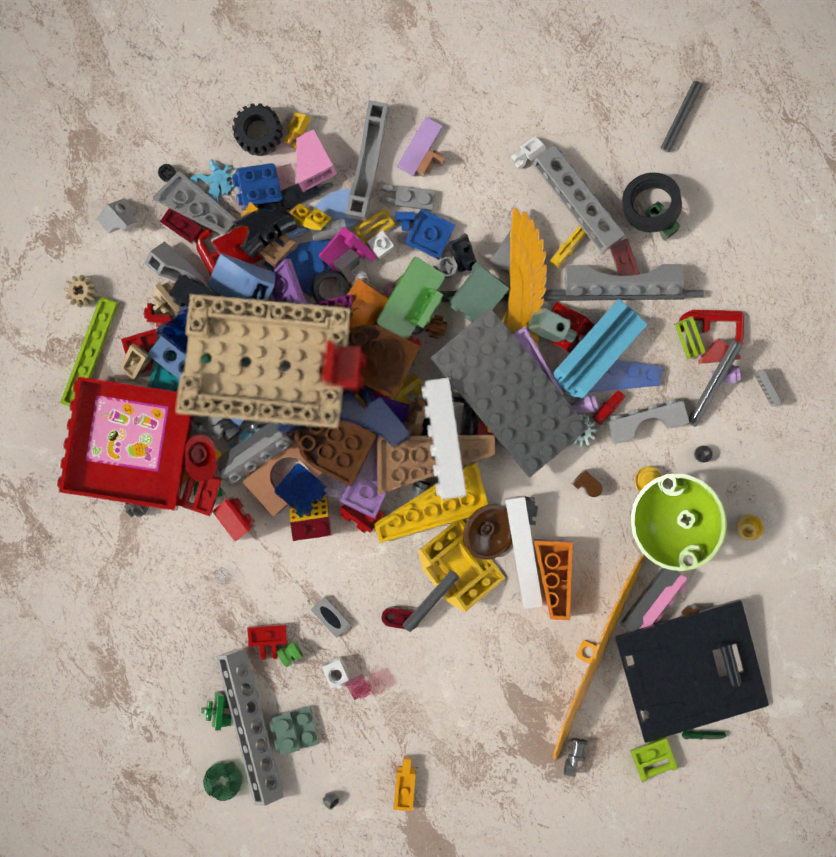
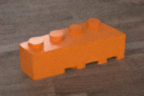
(366, 304)
(555, 564)

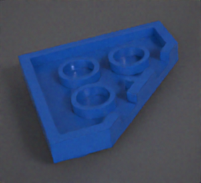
(306, 263)

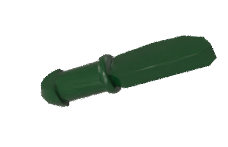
(703, 735)

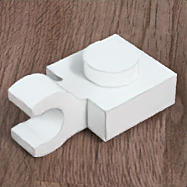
(528, 151)

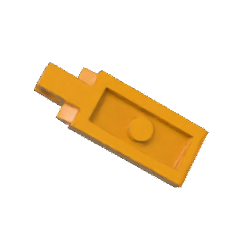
(405, 786)

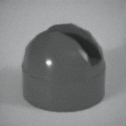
(330, 800)

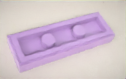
(419, 146)

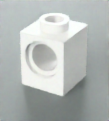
(380, 245)
(336, 664)

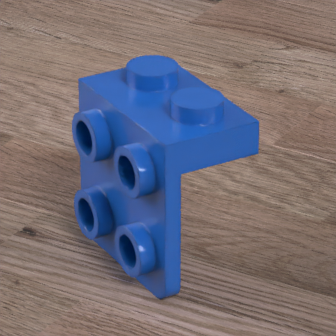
(257, 185)

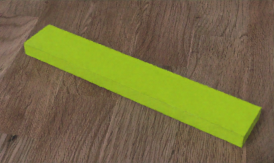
(91, 345)

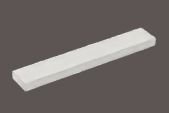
(524, 552)

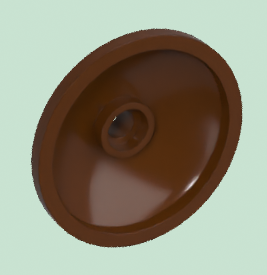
(491, 540)

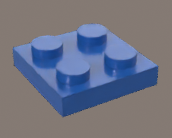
(429, 234)

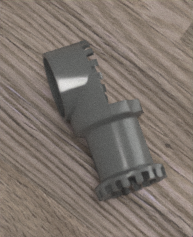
(576, 755)

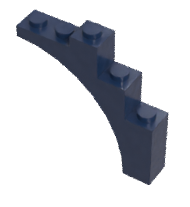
(375, 416)

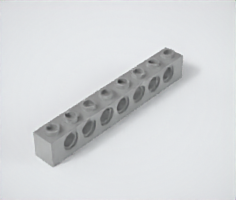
(252, 756)

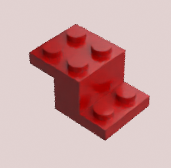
(343, 367)

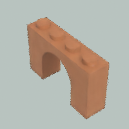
(261, 481)

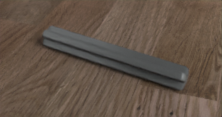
(681, 116)
(431, 600)

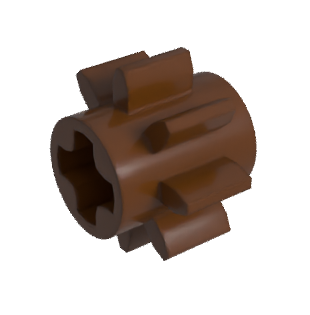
(436, 326)

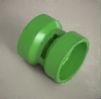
(289, 654)

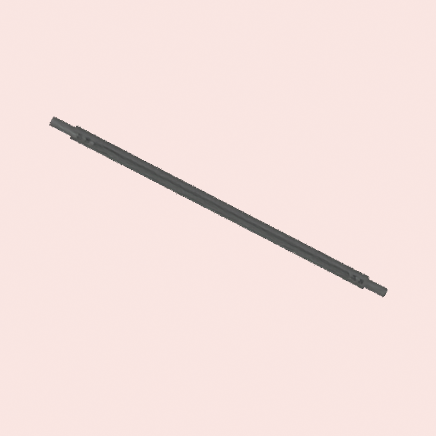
(560, 295)

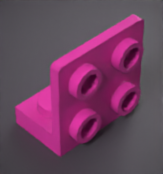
(340, 244)

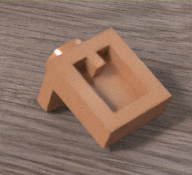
(426, 164)

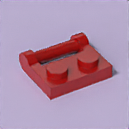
(204, 498)

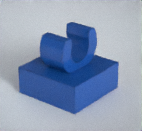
(405, 218)

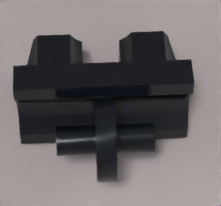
(463, 253)

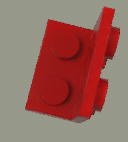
(579, 323)

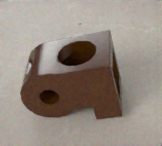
(589, 483)

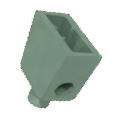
(551, 326)

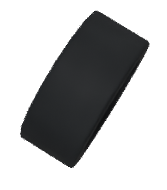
(324, 275)

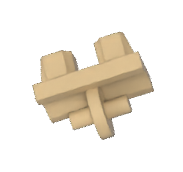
(162, 292)

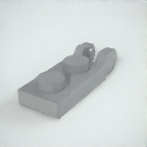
(409, 197)

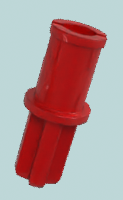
(609, 407)

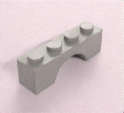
(671, 414)

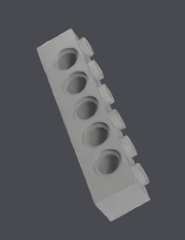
(579, 209)

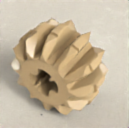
(86, 286)

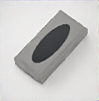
(330, 617)

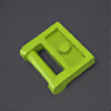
(650, 754)

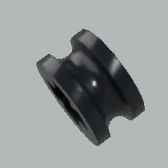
(162, 168)
(708, 456)

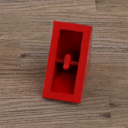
(715, 352)

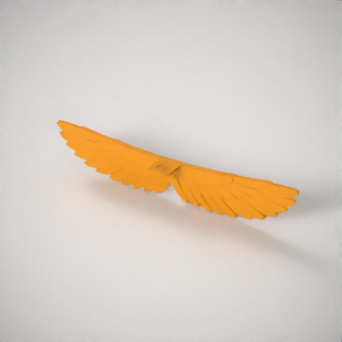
(525, 274)
(594, 661)

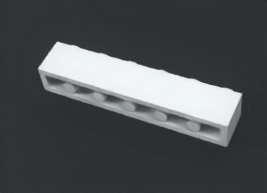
(445, 439)

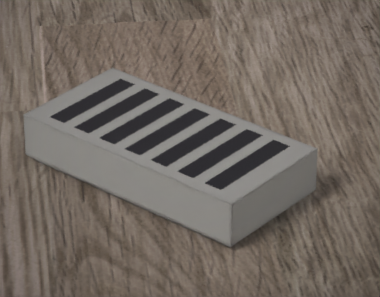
(768, 388)

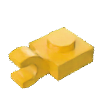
(296, 127)

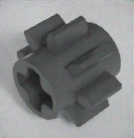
(137, 510)

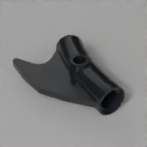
(264, 228)

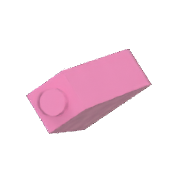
(312, 161)

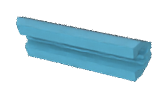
(599, 349)

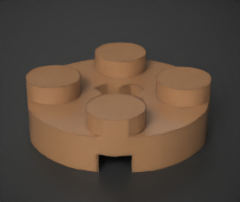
(415, 417)

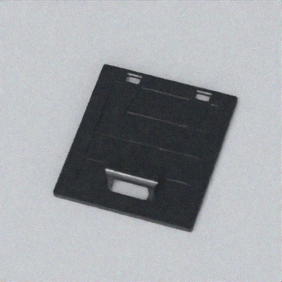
(678, 674)

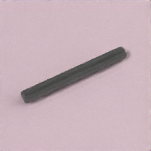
(714, 383)

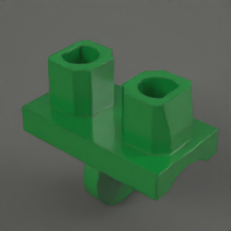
(218, 719)

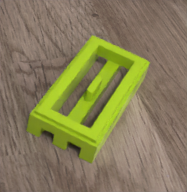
(694, 352)

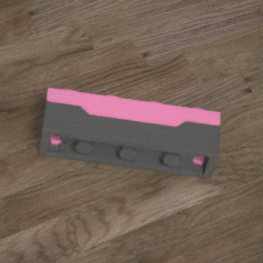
(654, 599)

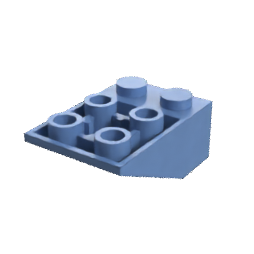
(241, 279)

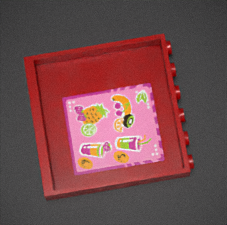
(125, 444)

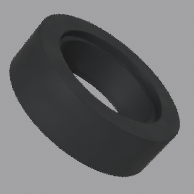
(644, 182)

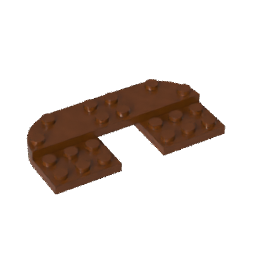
(344, 449)

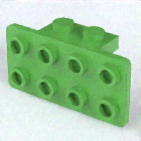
(412, 299)

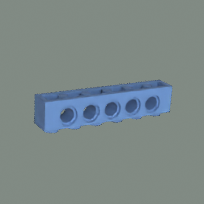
(160, 354)

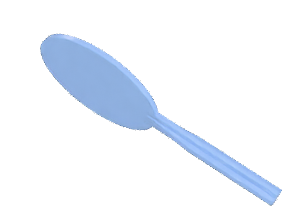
(332, 205)

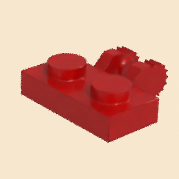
(267, 635)

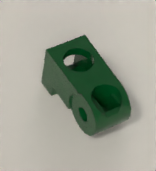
(656, 210)

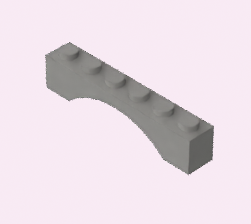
(368, 161)
(170, 264)
(586, 281)

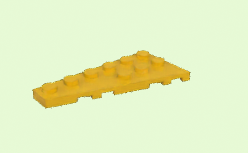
(430, 511)

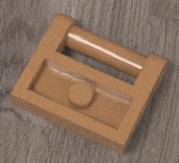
(275, 253)

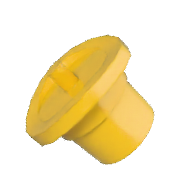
(750, 527)

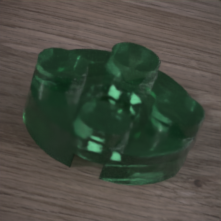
(218, 790)

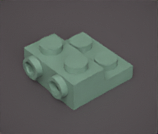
(294, 730)

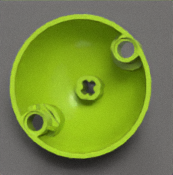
(662, 526)

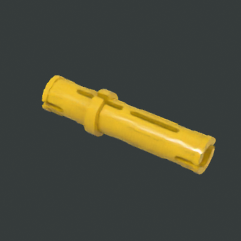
(567, 248)

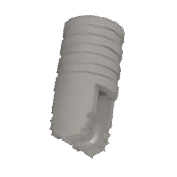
(328, 231)

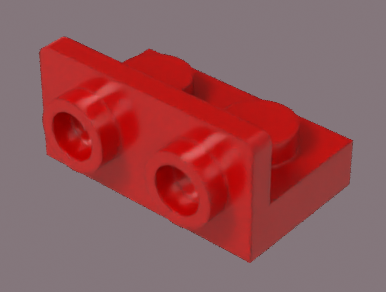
(364, 522)

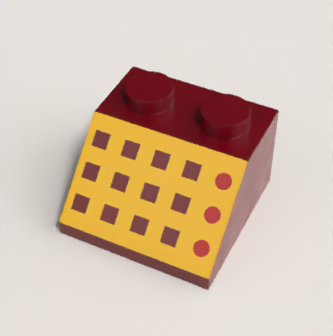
(314, 525)

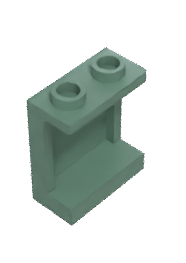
(478, 293)

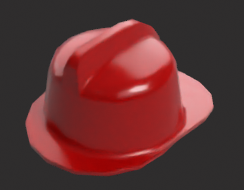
(200, 458)

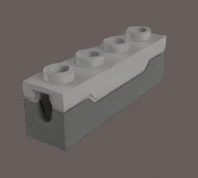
(252, 452)

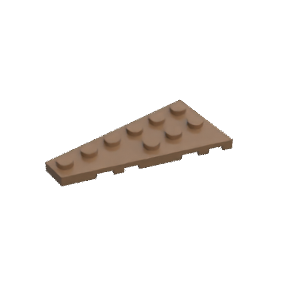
(413, 458)

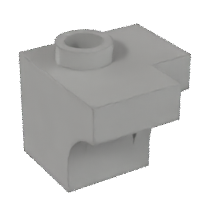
(118, 216)

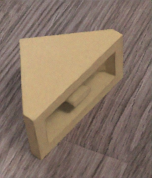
(135, 361)

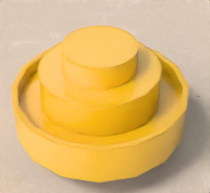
(645, 476)

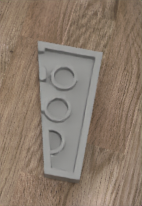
(189, 200)

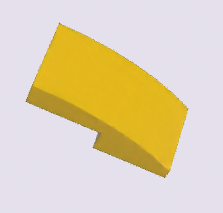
(310, 219)

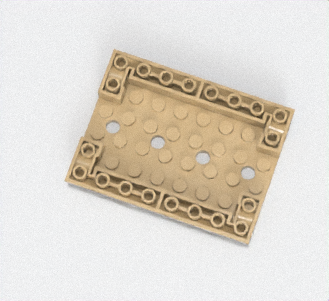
(268, 336)

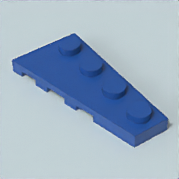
(628, 375)

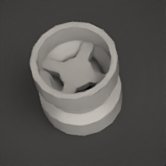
(447, 267)

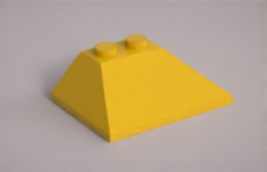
(449, 553)

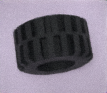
(252, 114)

